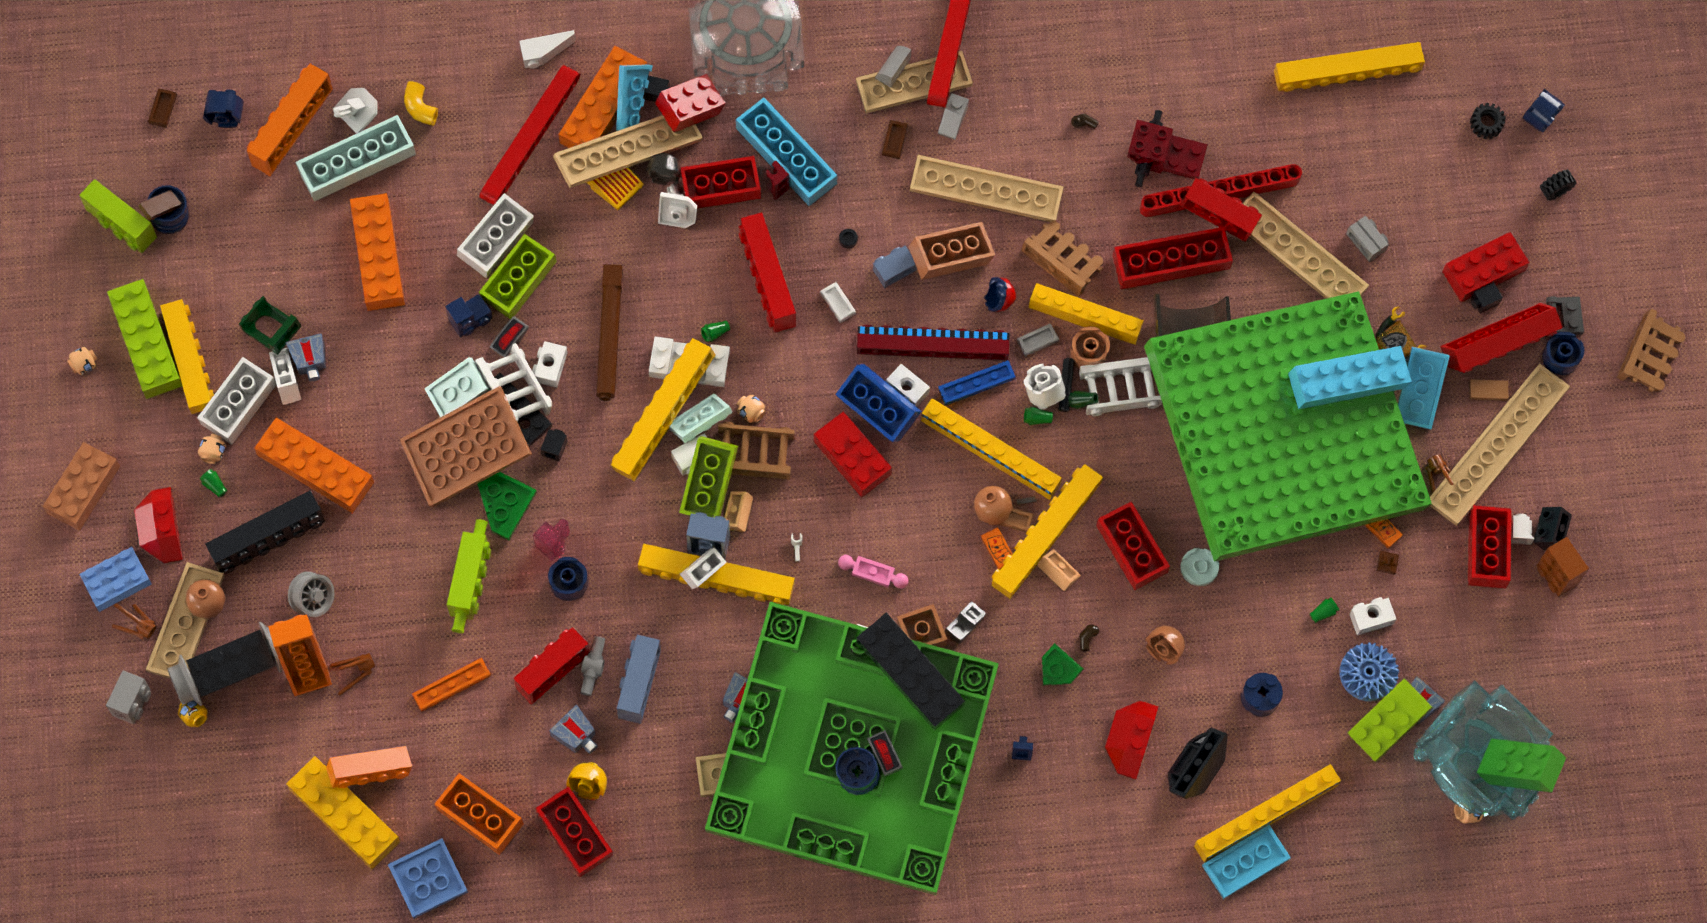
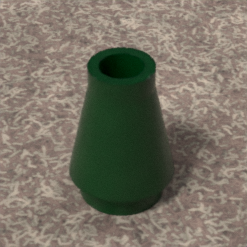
(1081, 399)

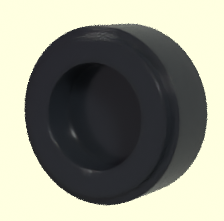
(848, 238)

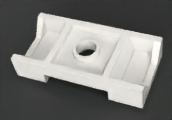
(667, 351)

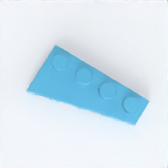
(630, 94)

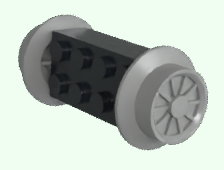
(224, 666)

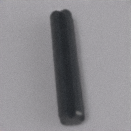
(1067, 376)

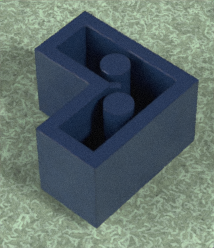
(468, 315)

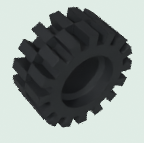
(1482, 129)
(1558, 184)

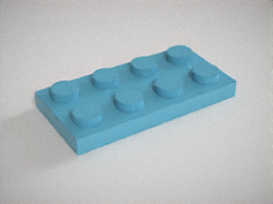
(1421, 396)
(1246, 861)

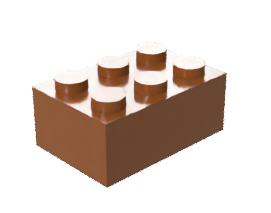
(1562, 567)

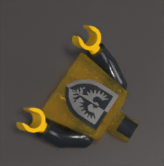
(1394, 334)

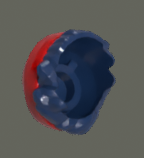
(1000, 294)

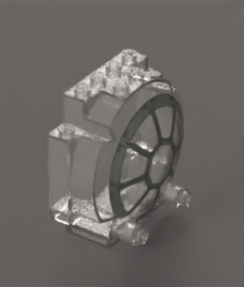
(746, 43)

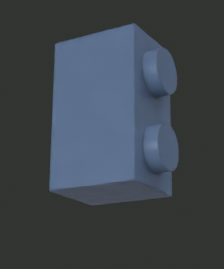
(894, 266)

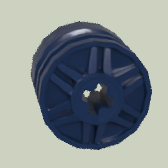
(178, 219)
(848, 765)

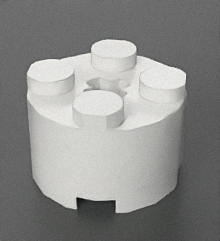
(1044, 385)

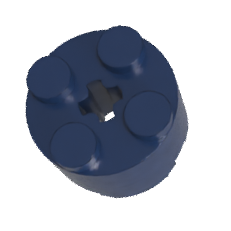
(223, 108)
(1543, 110)
(1564, 362)
(558, 575)
(1254, 702)

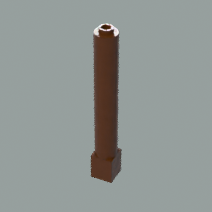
(609, 331)

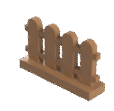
(1056, 265)
(1635, 353)

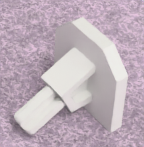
(356, 108)
(676, 209)

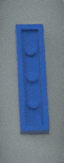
(976, 382)

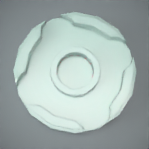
(1199, 567)

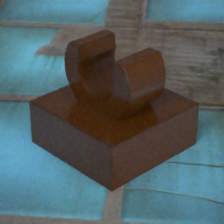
(1387, 562)

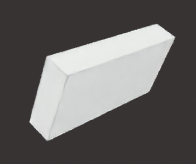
(838, 302)

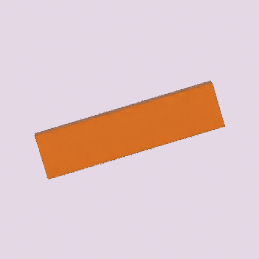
(451, 684)

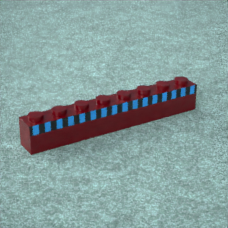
(933, 343)

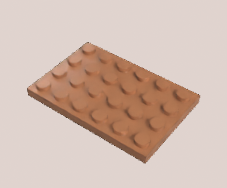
(465, 446)

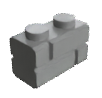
(1367, 238)

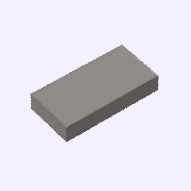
(1037, 340)

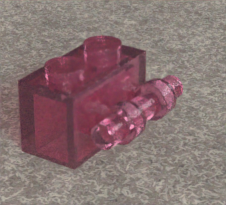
(551, 539)

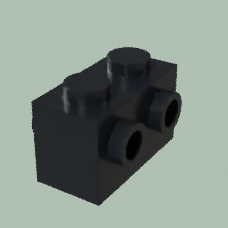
(1552, 526)

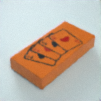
(1385, 532)
(996, 546)

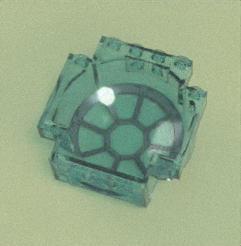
(1460, 739)

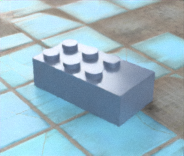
(638, 679)

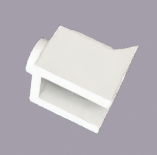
(1521, 529)

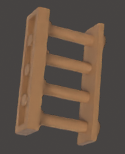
(761, 468)

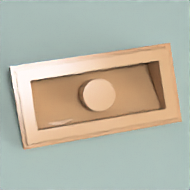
(738, 510)
(1058, 569)

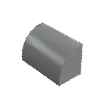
(894, 65)

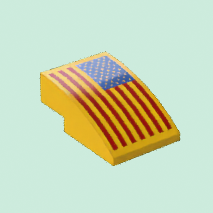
(616, 187)

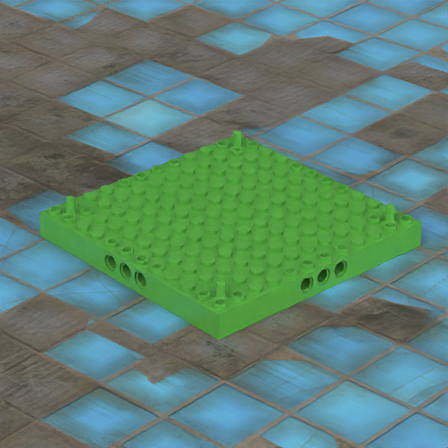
(1258, 461)
(807, 704)

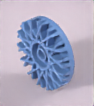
(1371, 659)

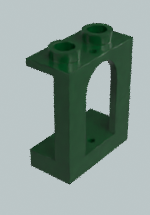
(262, 308)

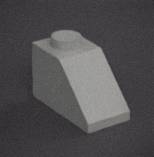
(953, 116)

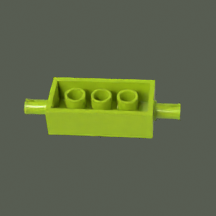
(468, 576)

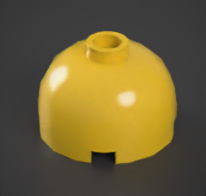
(587, 780)

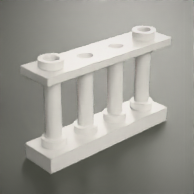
(524, 371)
(1108, 371)

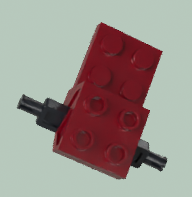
(1158, 150)

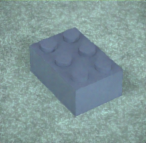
(707, 533)

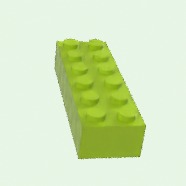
(144, 338)

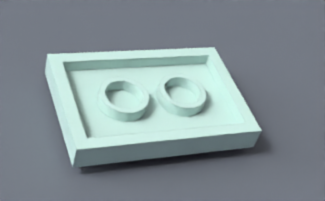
(457, 387)
(700, 418)

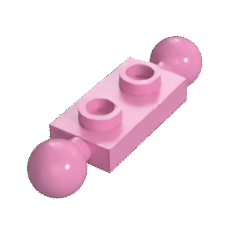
(873, 571)

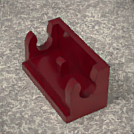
(779, 180)

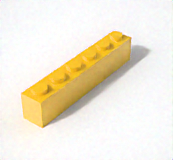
(1085, 313)
(186, 355)

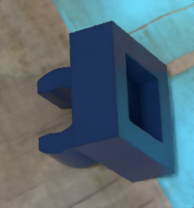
(1022, 750)

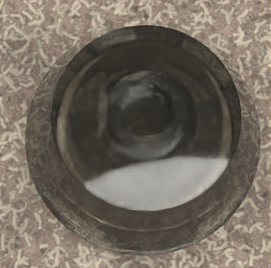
(663, 169)

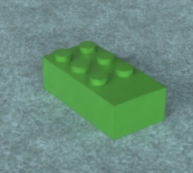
(1521, 765)

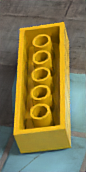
(343, 813)

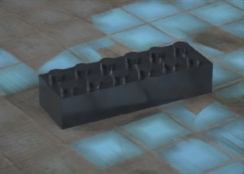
(265, 532)
(910, 671)

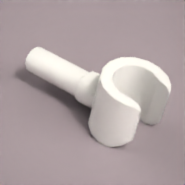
(796, 543)

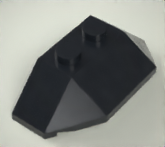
(1198, 764)

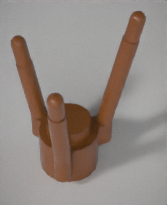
(1437, 466)
(145, 627)
(363, 662)

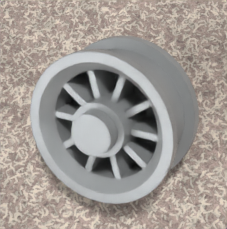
(311, 594)

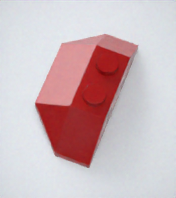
(158, 526)
(1130, 737)

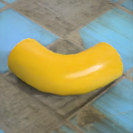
(415, 106)

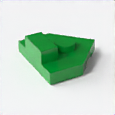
(1059, 667)

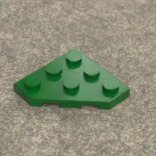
(505, 502)

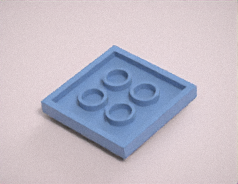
(115, 579)
(427, 878)

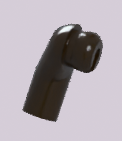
(1083, 120)
(1085, 635)

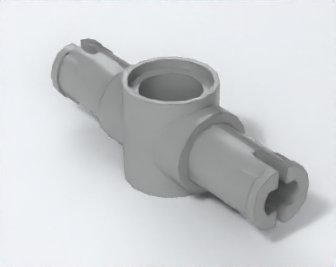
(592, 666)

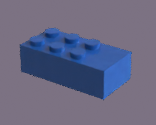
(878, 403)

